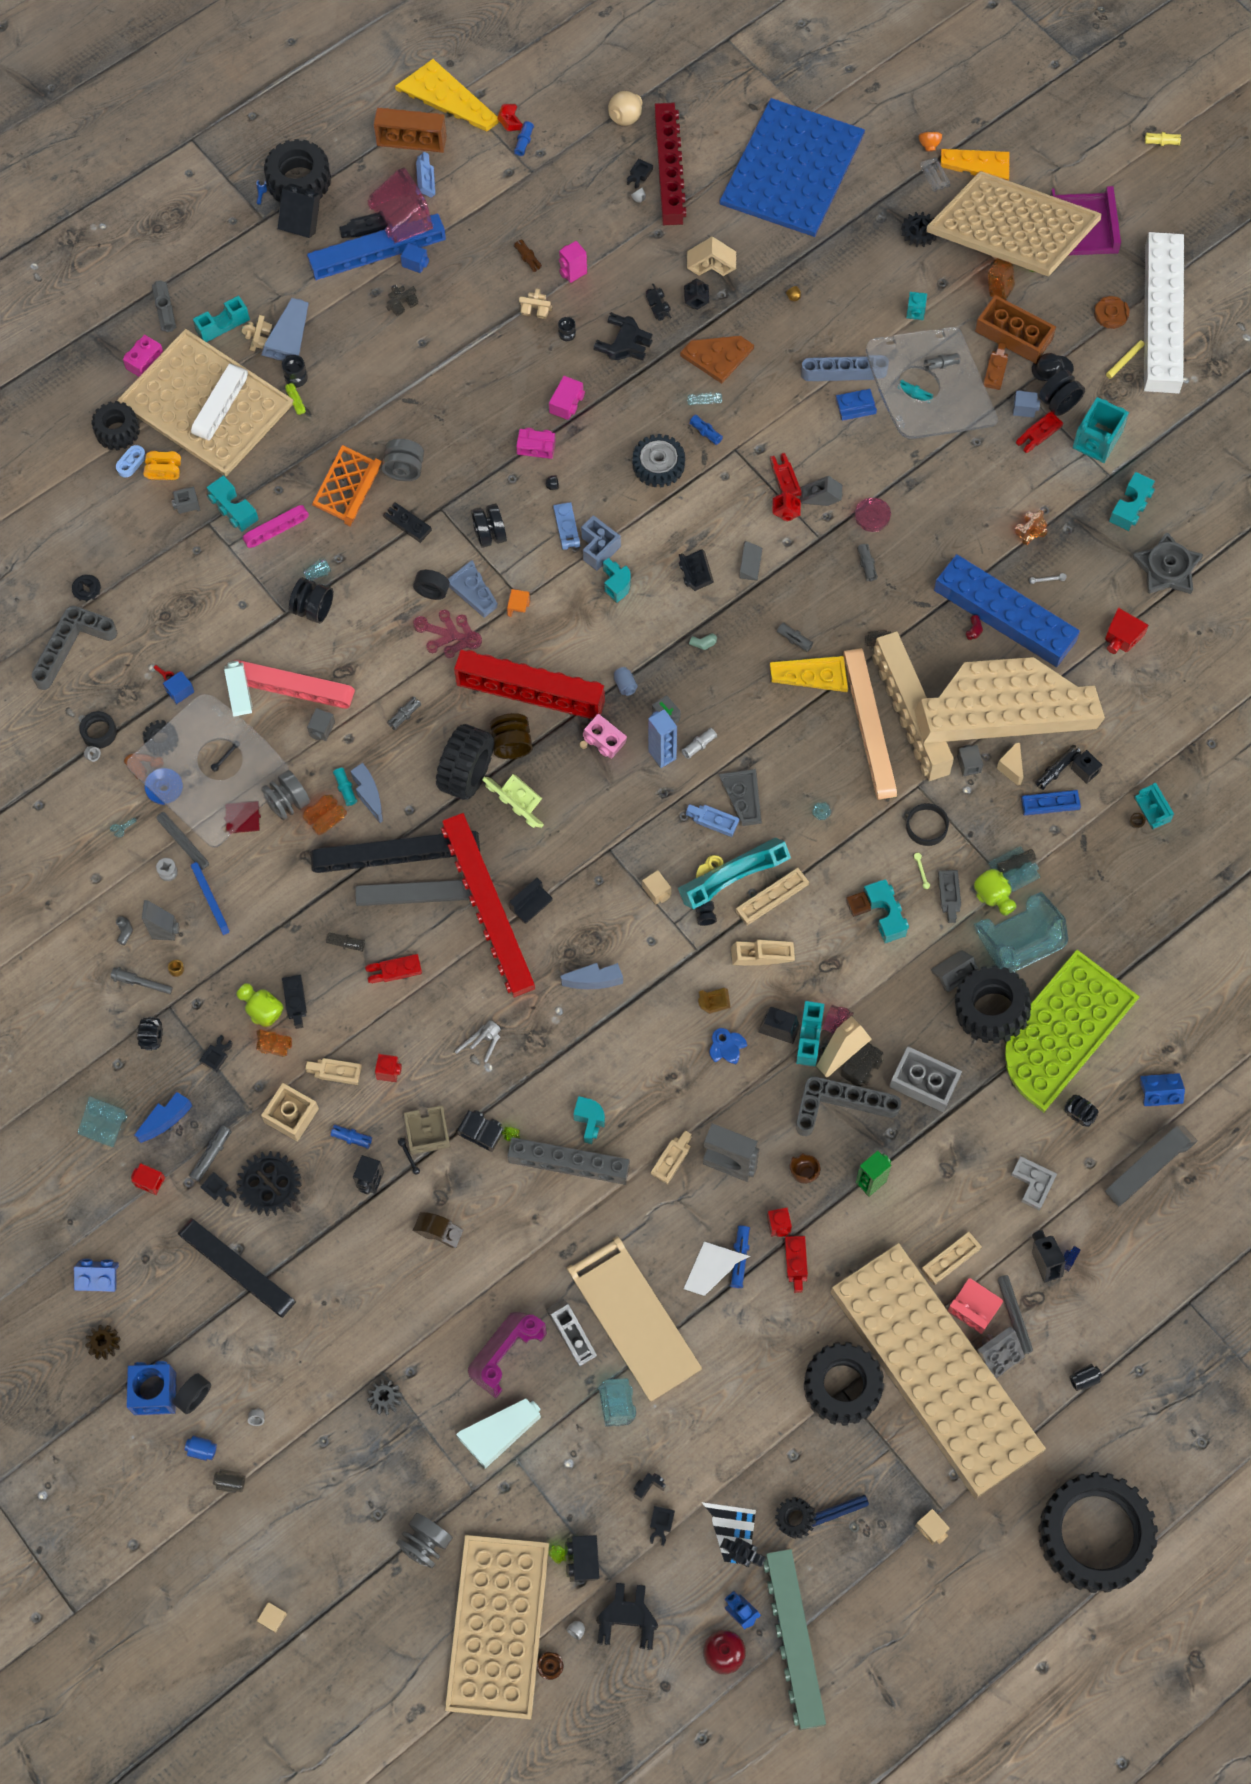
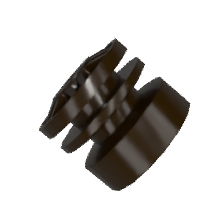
(511, 736)

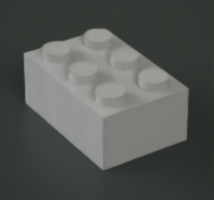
(925, 1079)

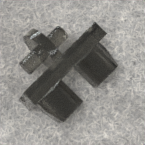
(396, 303)

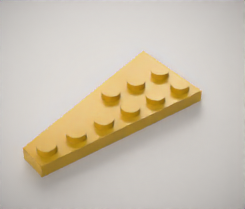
(445, 93)

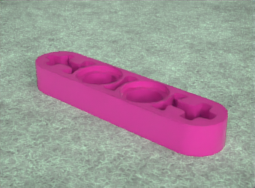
(275, 526)

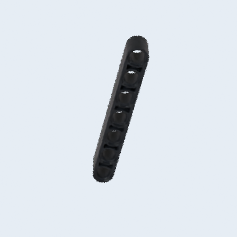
(236, 1267)

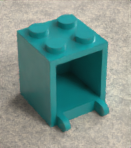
(1095, 441)

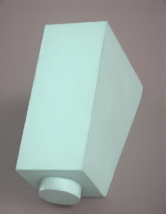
(238, 688)

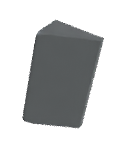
(750, 561)

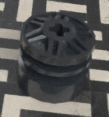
(311, 600)

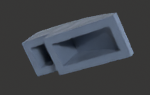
(367, 791)
(593, 978)

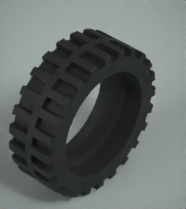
(1133, 1505)

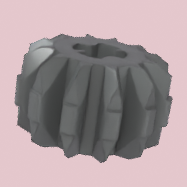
(382, 1405)

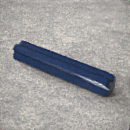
(841, 1509)

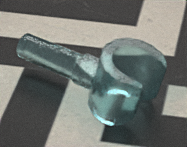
(113, 828)

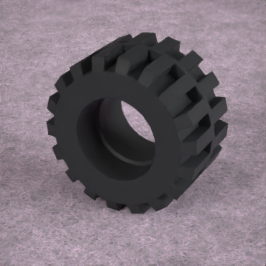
(111, 414)

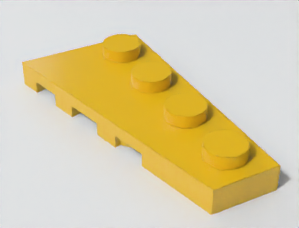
(815, 673)

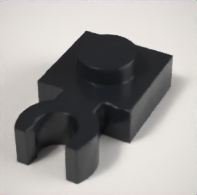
(639, 171)
(215, 1056)
(216, 1187)
(661, 1521)

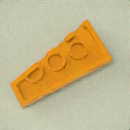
(974, 161)

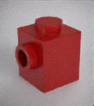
(387, 1068)
(779, 1222)

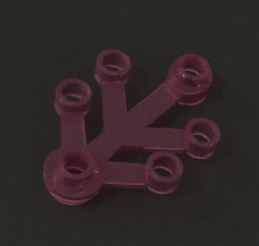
(450, 634)

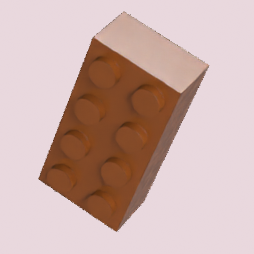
(410, 130)
(1016, 328)

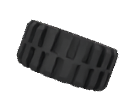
(297, 155)
(464, 761)
(993, 982)
(848, 1356)

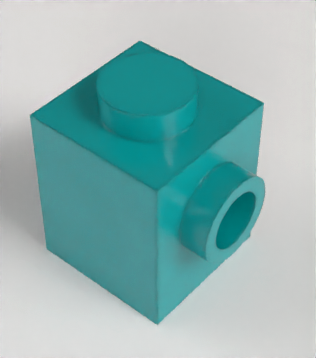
(916, 305)

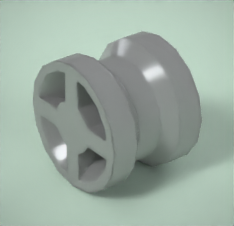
(169, 873)

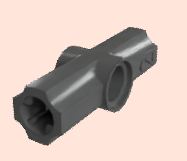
(164, 306)

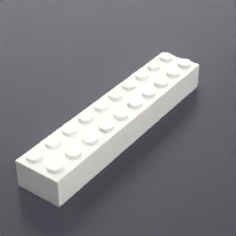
(1164, 312)

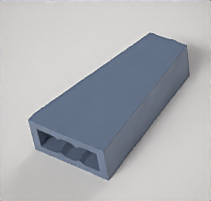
(288, 332)

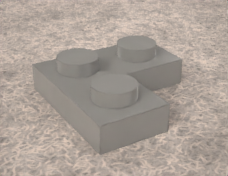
(1039, 1181)

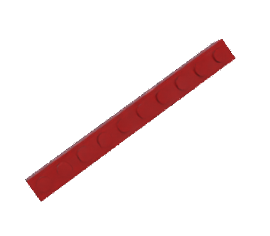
(488, 905)

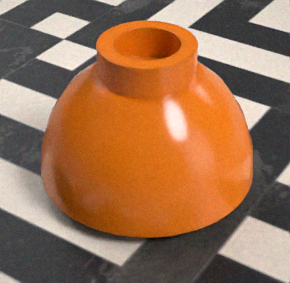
(930, 140)

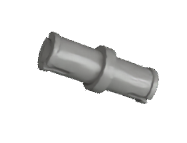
(699, 743)

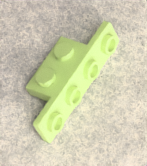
(517, 795)

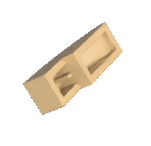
(762, 952)

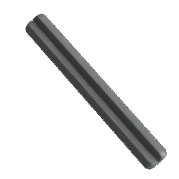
(182, 840)
(1015, 1314)

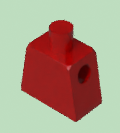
(1124, 632)

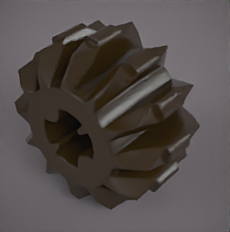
(111, 1338)

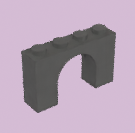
(731, 1153)

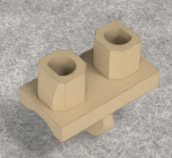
(529, 303)
(251, 331)

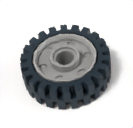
(663, 471)

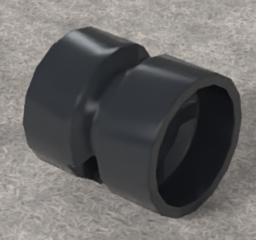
(294, 370)

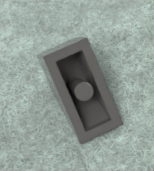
(822, 492)

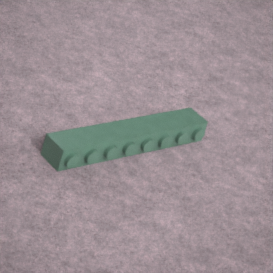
(795, 1640)

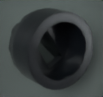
(552, 483)

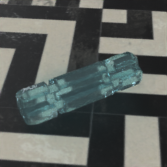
(706, 398)

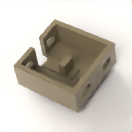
(427, 1132)

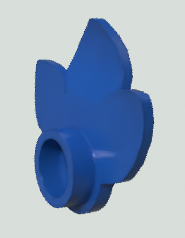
(728, 1048)

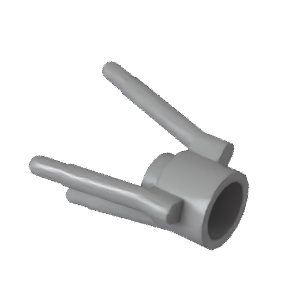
(488, 1032)

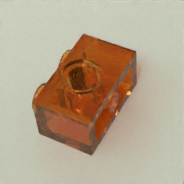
(1001, 279)

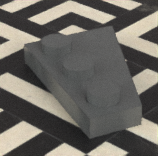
(744, 795)

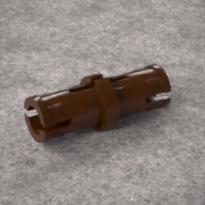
(527, 255)

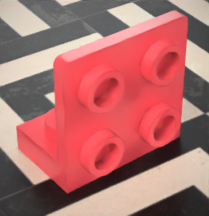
(975, 1306)

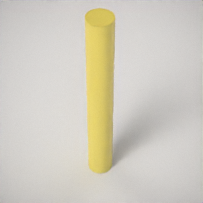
(1125, 359)

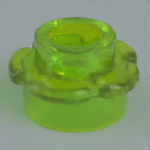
(510, 1132)
(557, 1554)

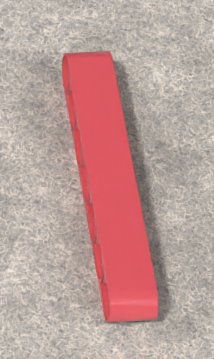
(298, 685)

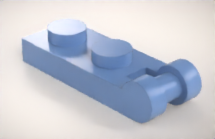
(566, 525)

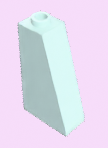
(497, 1432)

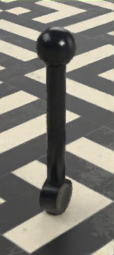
(215, 767)
(402, 1142)

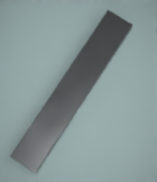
(411, 893)

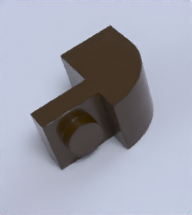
(438, 1228)

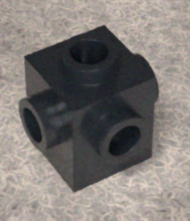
(696, 294)

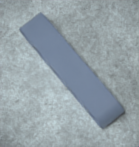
(836, 372)

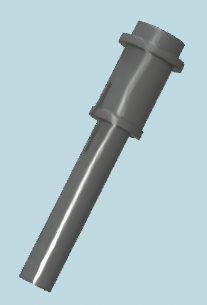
(132, 978)

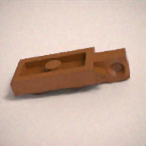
(996, 368)

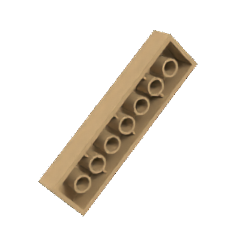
(906, 694)

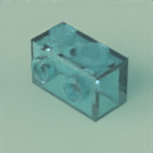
(617, 1402)

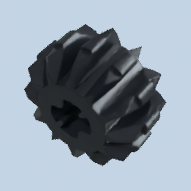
(150, 1033)
(1081, 1110)

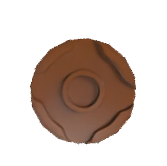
(1111, 312)

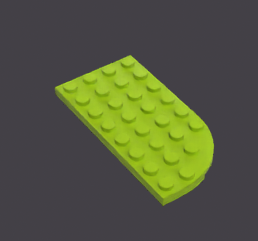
(1065, 1029)

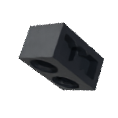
(368, 1175)

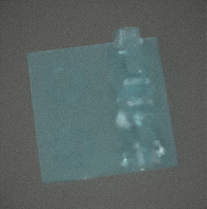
(1018, 877)
(102, 1121)

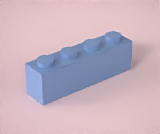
(662, 738)

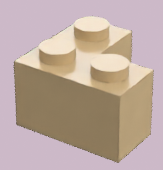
(711, 255)

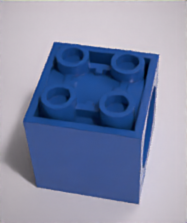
(164, 1401)

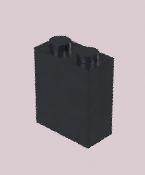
(298, 210)

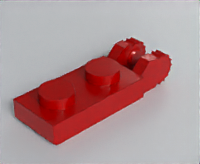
(1040, 431)
(785, 476)
(395, 969)

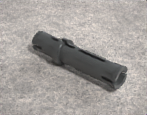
(215, 1145)

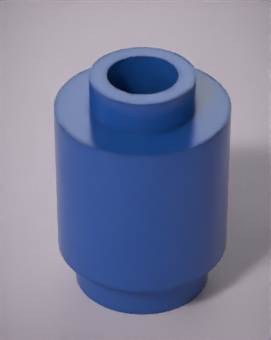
(200, 1448)

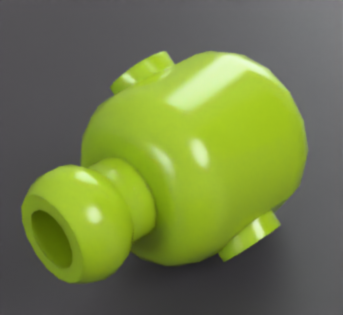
(995, 890)
(260, 1005)

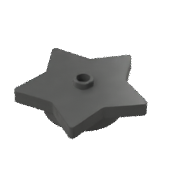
(1168, 565)

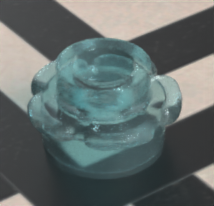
(821, 815)

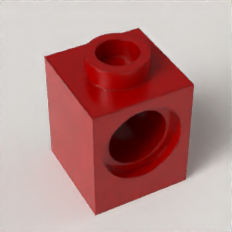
(147, 1179)

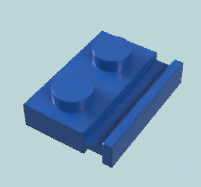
(856, 404)

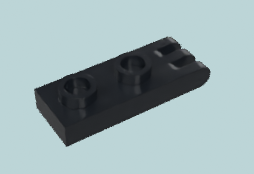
(407, 522)

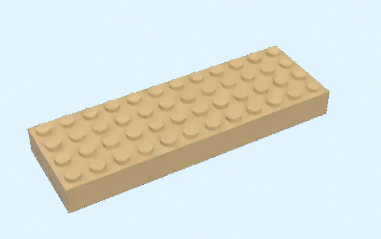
(937, 1371)

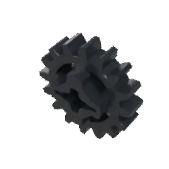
(911, 226)
(742, 1552)

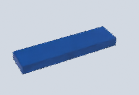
(210, 898)

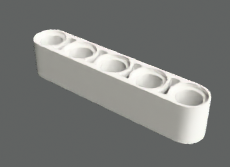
(219, 402)

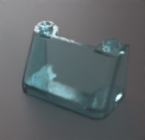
(1025, 936)

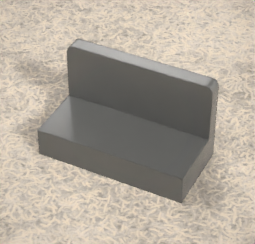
(954, 969)

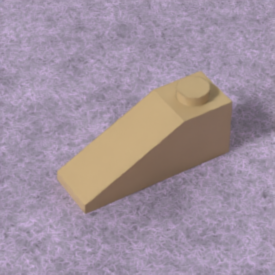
(843, 1045)

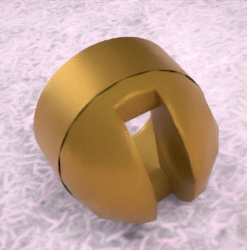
(794, 293)
(176, 968)

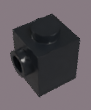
(1086, 766)

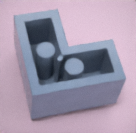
(602, 542)

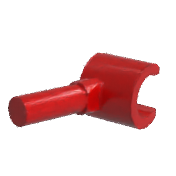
(163, 673)

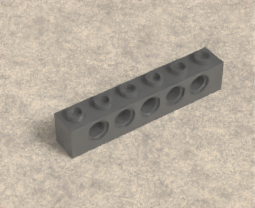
(568, 1161)

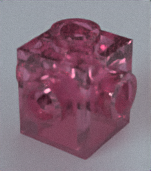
(836, 1017)

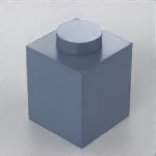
(1025, 404)

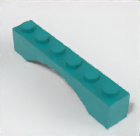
(708, 885)

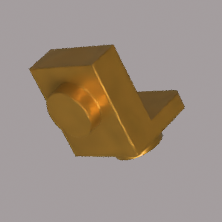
(714, 1000)

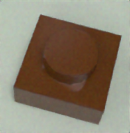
(858, 904)

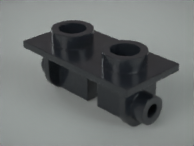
(656, 296)

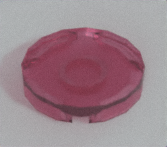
(872, 514)

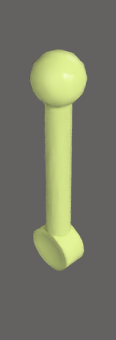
(917, 857)

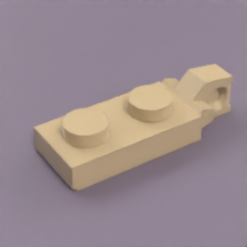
(335, 1070)
(672, 1158)

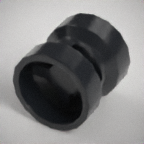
(567, 329)
(705, 914)

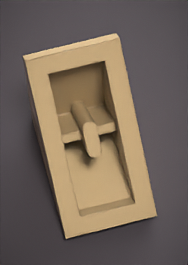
(1011, 764)

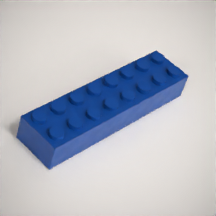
(1006, 610)

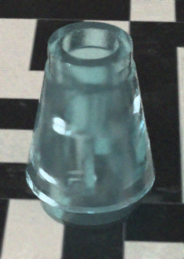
(317, 570)

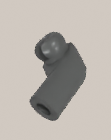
(125, 928)

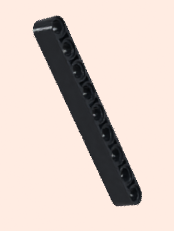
(382, 853)

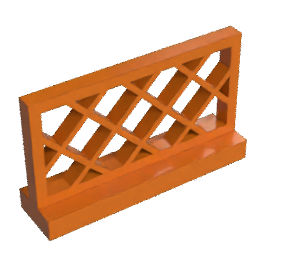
(362, 487)

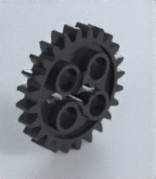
(254, 1195)

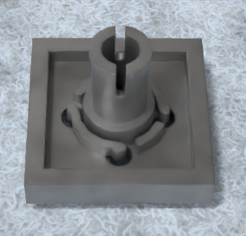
(1001, 1351)

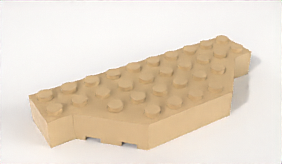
(1006, 701)

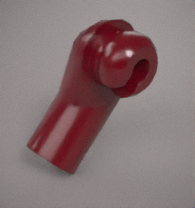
(976, 629)

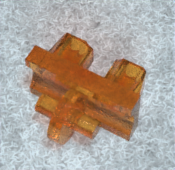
(1035, 527)
(273, 1043)

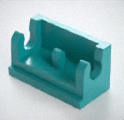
(1154, 806)

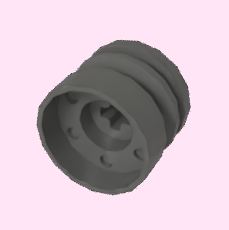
(285, 795)
(424, 1540)

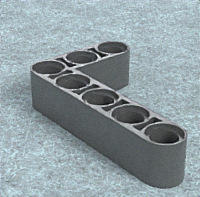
(67, 640)
(842, 1099)
(1175, 1142)

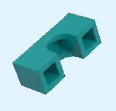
(233, 315)
(1126, 513)
(240, 514)
(881, 896)
(810, 1033)

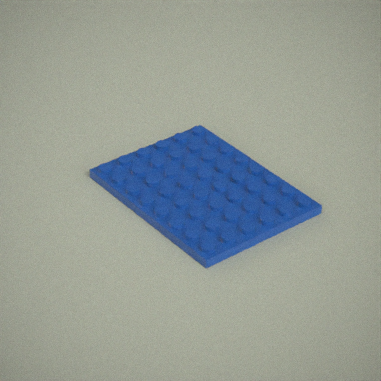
(792, 167)

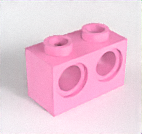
(608, 733)

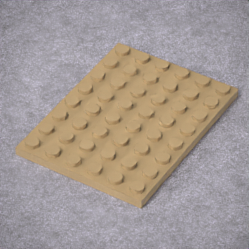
(1014, 223)
(179, 385)

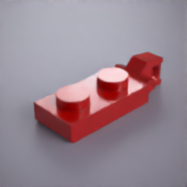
(796, 1261)

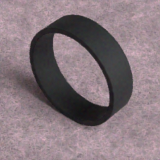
(927, 806)

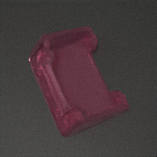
(401, 206)

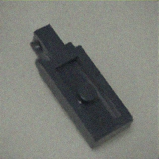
(363, 226)
(295, 999)

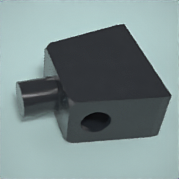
(780, 1025)
(1048, 1256)

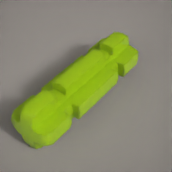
(297, 402)

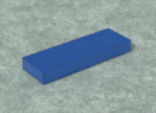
(1050, 802)

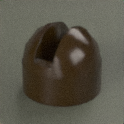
(1137, 816)

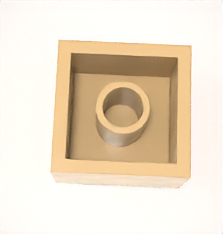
(290, 1112)

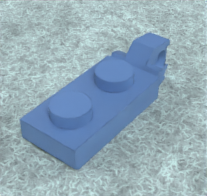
(425, 175)
(713, 819)

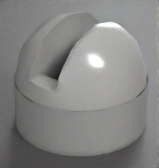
(639, 195)
(93, 749)
(252, 1420)
(576, 1629)

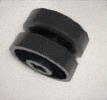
(1062, 392)
(488, 525)

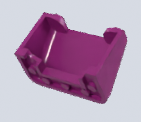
(484, 1367)

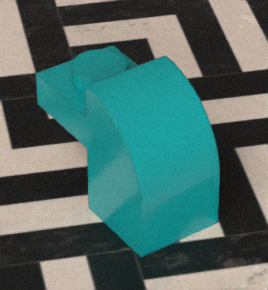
(619, 582)
(592, 1113)

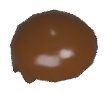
(804, 1168)

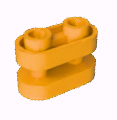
(162, 465)

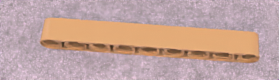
(869, 724)

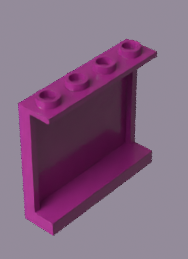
(1105, 235)

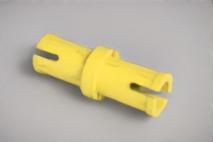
(1162, 139)

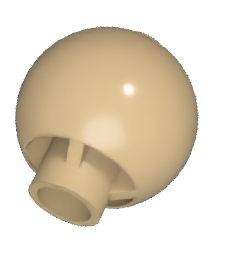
(625, 108)

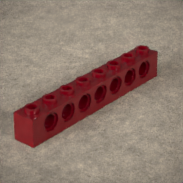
(668, 164)

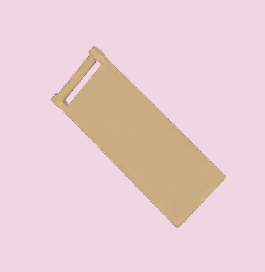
(635, 1321)

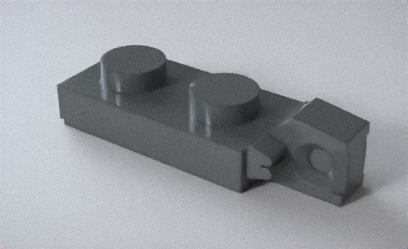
(949, 893)

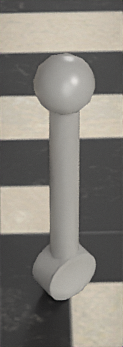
(1062, 577)

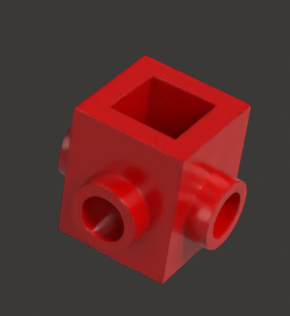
(786, 506)

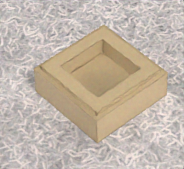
(272, 1617)

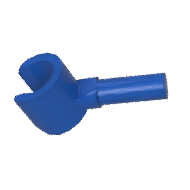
(261, 189)

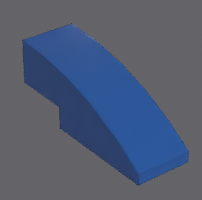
(163, 1118)

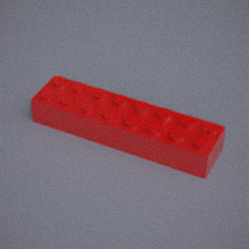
(529, 684)

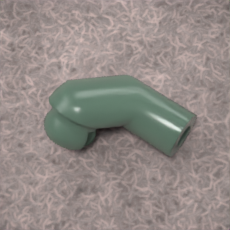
(704, 643)

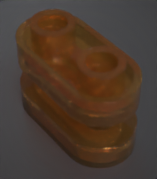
(324, 814)

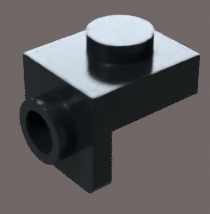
(643, 1487)

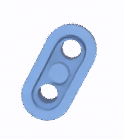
(128, 461)

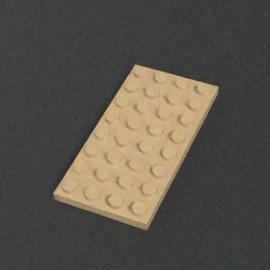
(497, 1627)

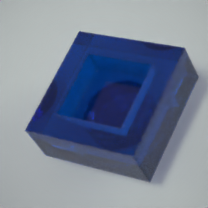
(1070, 1257)

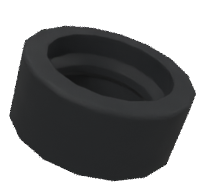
(431, 584)
(92, 718)
(192, 1393)

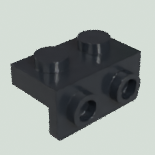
(696, 570)

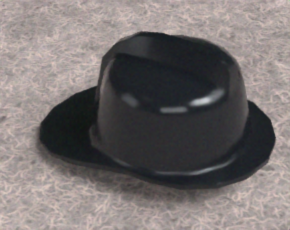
(1049, 365)

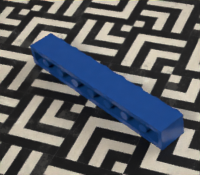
(368, 250)

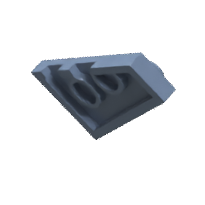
(472, 589)

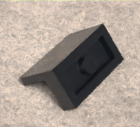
(530, 901)

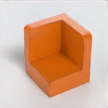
(518, 601)

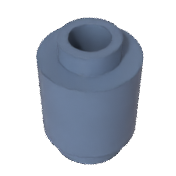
(625, 681)

